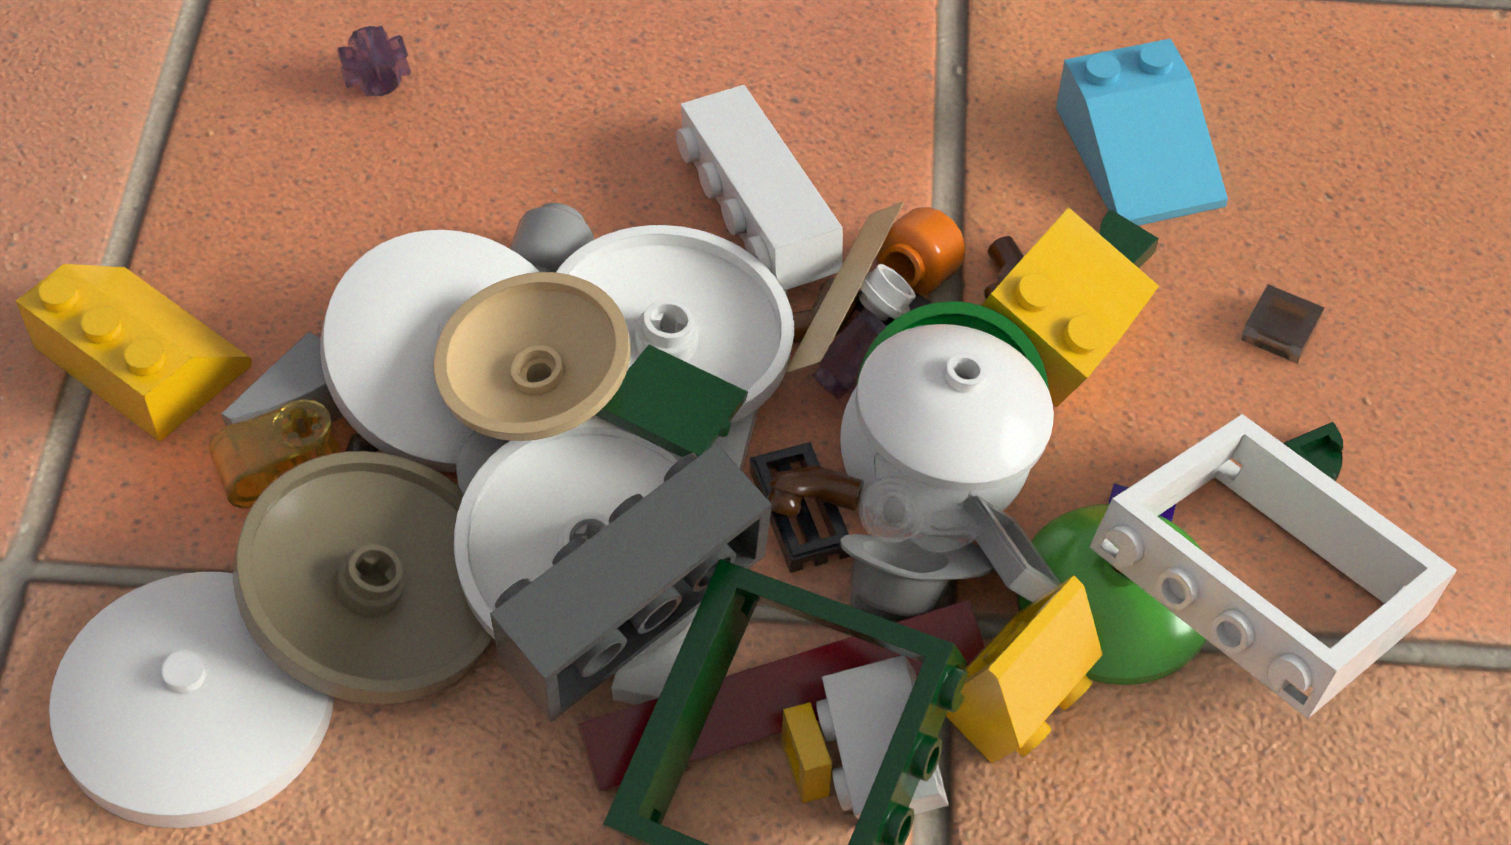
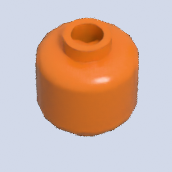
(923, 249)

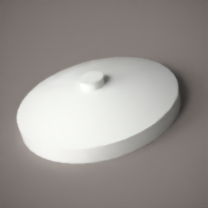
(695, 302)
(385, 335)
(543, 496)
(178, 709)

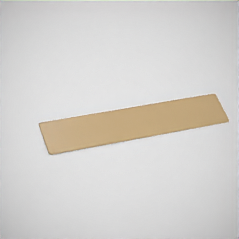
(844, 288)

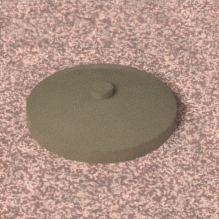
(358, 579)

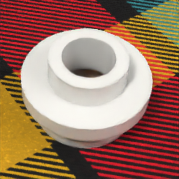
(886, 293)

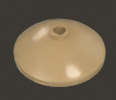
(527, 332)

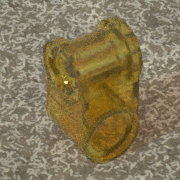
(264, 448)

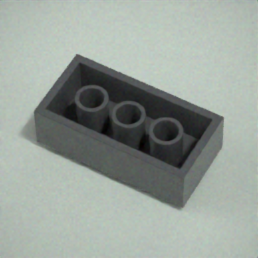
(628, 580)

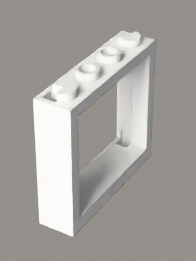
(1233, 614)

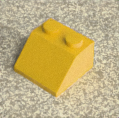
(1029, 672)

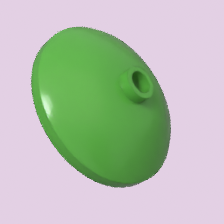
(1135, 631)

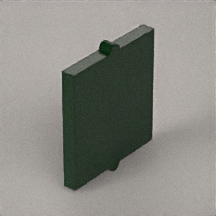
(673, 403)

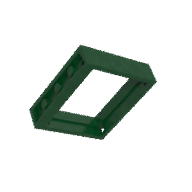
(703, 667)

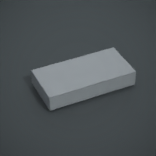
(1011, 551)

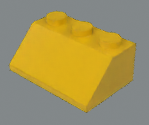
(129, 344)

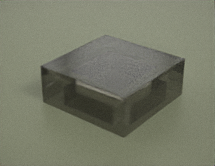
(1282, 323)

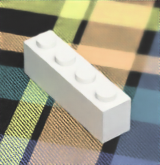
(760, 187)

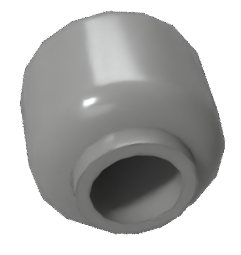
(550, 235)

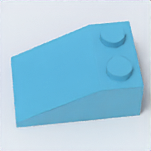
(1141, 132)

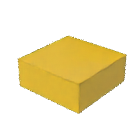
(806, 752)

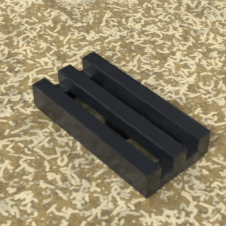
(814, 547)

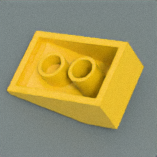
(1072, 300)

